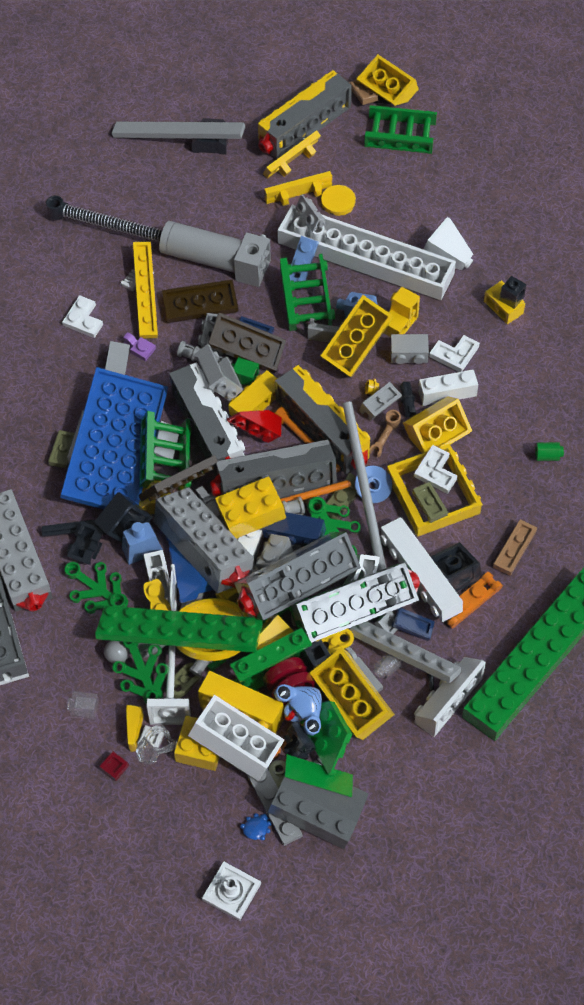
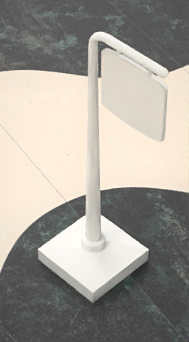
(169, 710)

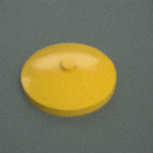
(211, 606)

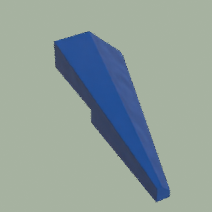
(188, 579)

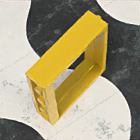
(467, 487)

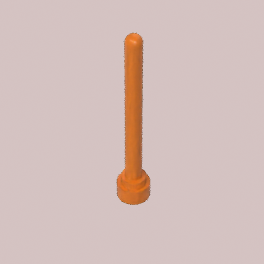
(282, 412)
(319, 491)

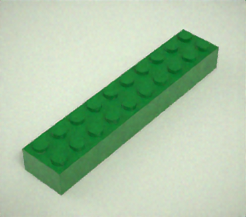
(529, 663)

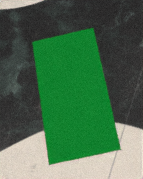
(316, 775)

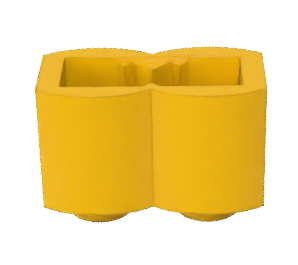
(155, 594)

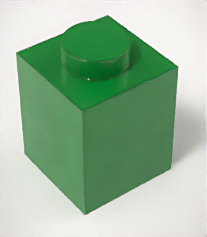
(246, 371)

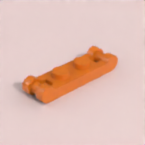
(475, 597)

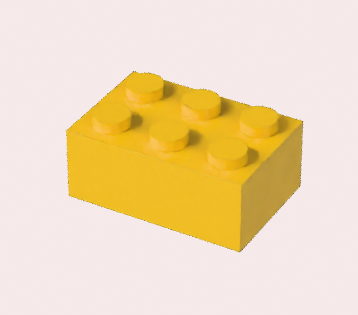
(250, 507)

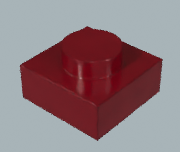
(114, 766)

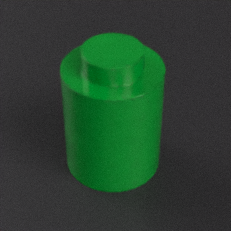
(548, 451)

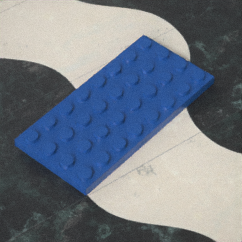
(109, 439)

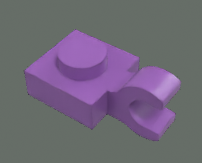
(140, 348)

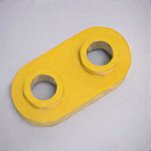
(335, 642)

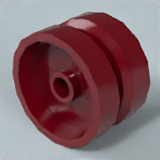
(288, 672)

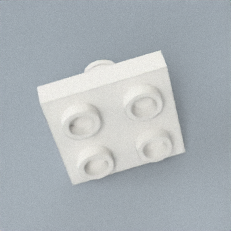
(231, 891)

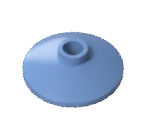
(381, 481)

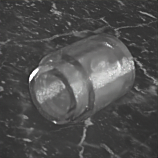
(386, 666)

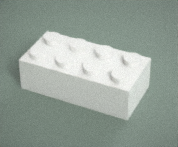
(236, 737)

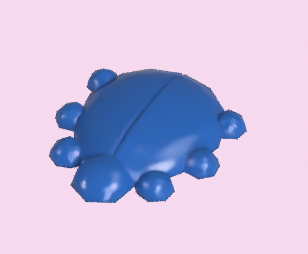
(256, 827)

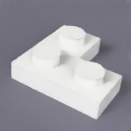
(79, 318)
(456, 357)
(431, 470)

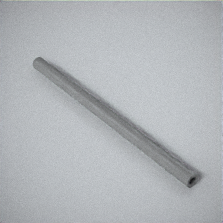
(364, 484)

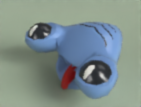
(302, 704)

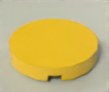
(338, 200)

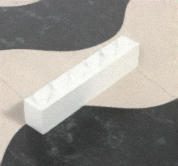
(433, 585)

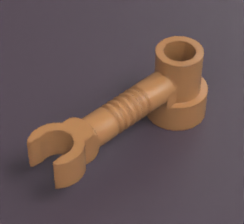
(392, 419)

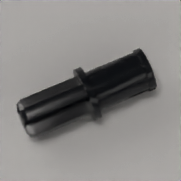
(407, 399)

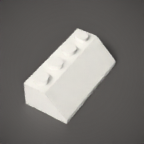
(449, 696)

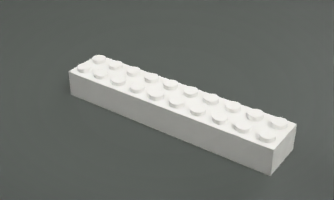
(372, 254)

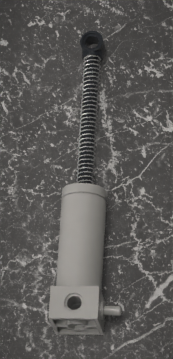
(244, 257)

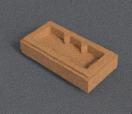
(363, 93)

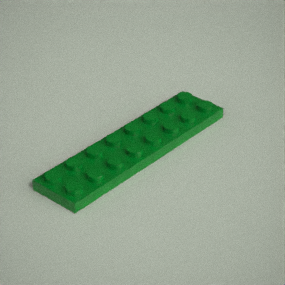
(179, 628)

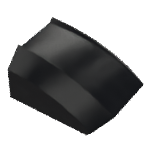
(210, 145)
(458, 566)

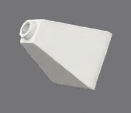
(449, 243)

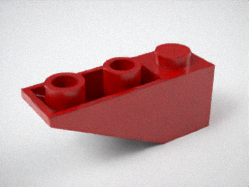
(259, 423)

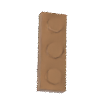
(515, 547)

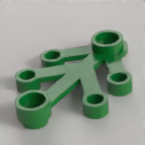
(331, 524)
(98, 589)
(144, 672)

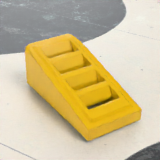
(134, 721)

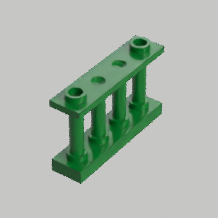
(396, 141)
(292, 302)
(149, 441)
(253, 667)

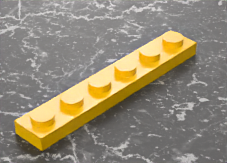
(145, 290)

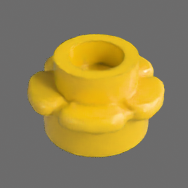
(371, 387)

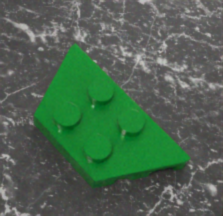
(332, 736)

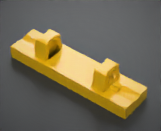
(304, 146)
(298, 187)

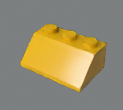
(388, 81)
(438, 425)

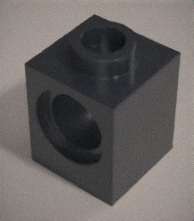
(512, 292)

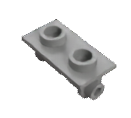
(309, 213)

